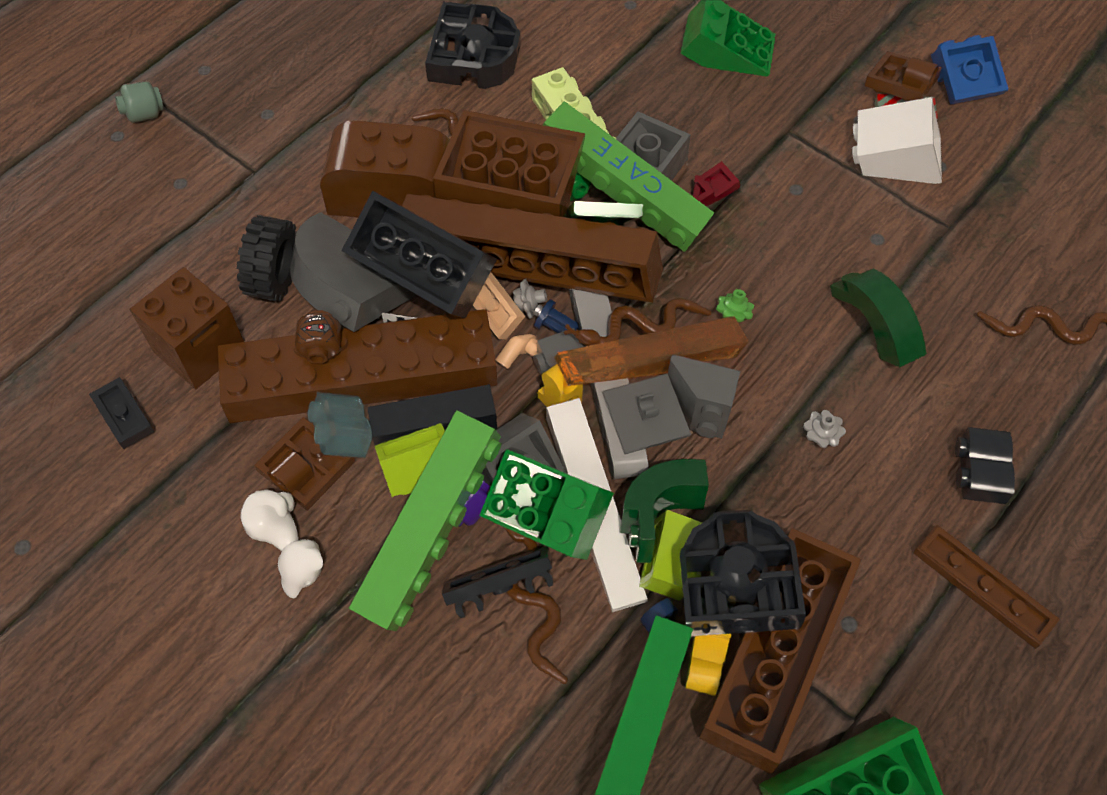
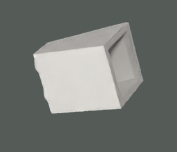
(899, 142)

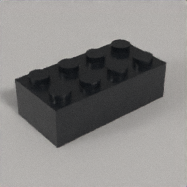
(419, 255)

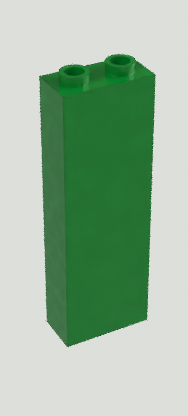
(645, 709)

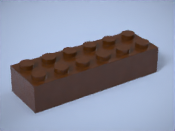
(776, 668)

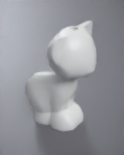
(268, 519)

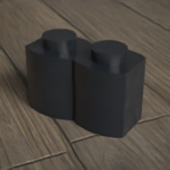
(985, 465)

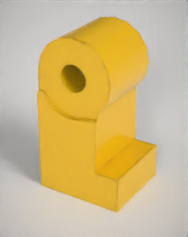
(556, 389)
(706, 662)

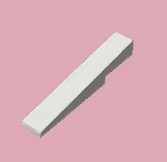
(611, 548)

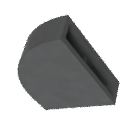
(338, 281)

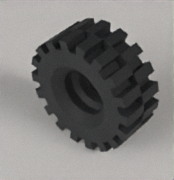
(266, 258)

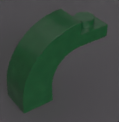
(887, 311)
(658, 489)

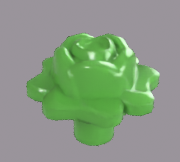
(735, 305)

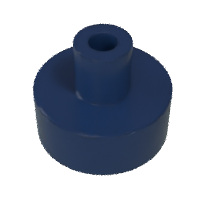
(664, 609)

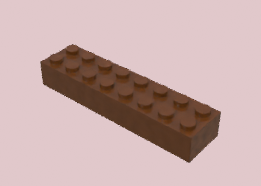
(553, 248)
(373, 362)

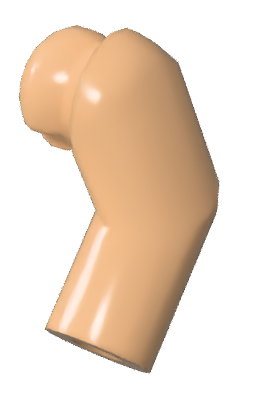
(515, 346)

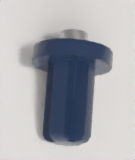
(552, 318)

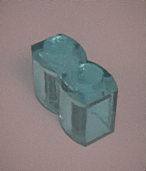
(340, 425)

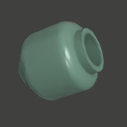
(139, 101)

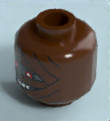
(318, 336)

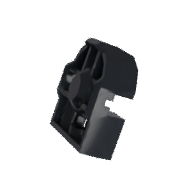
(492, 46)
(729, 581)

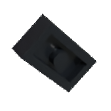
(121, 413)

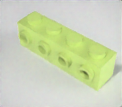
(557, 86)

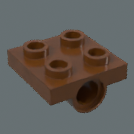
(903, 76)
(300, 466)

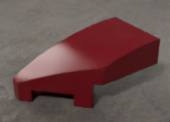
(715, 184)

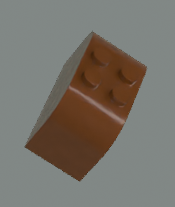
(379, 159)

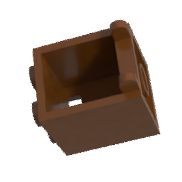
(186, 325)

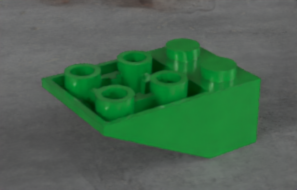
(727, 39)
(546, 505)

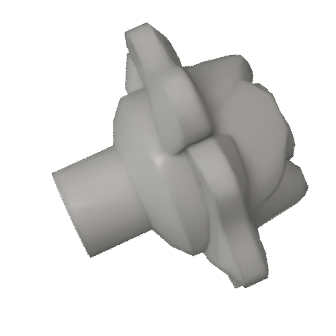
(528, 298)
(824, 429)

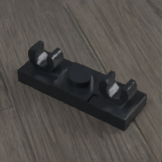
(498, 579)

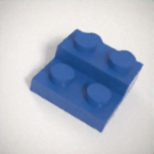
(970, 69)

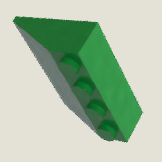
(875, 762)

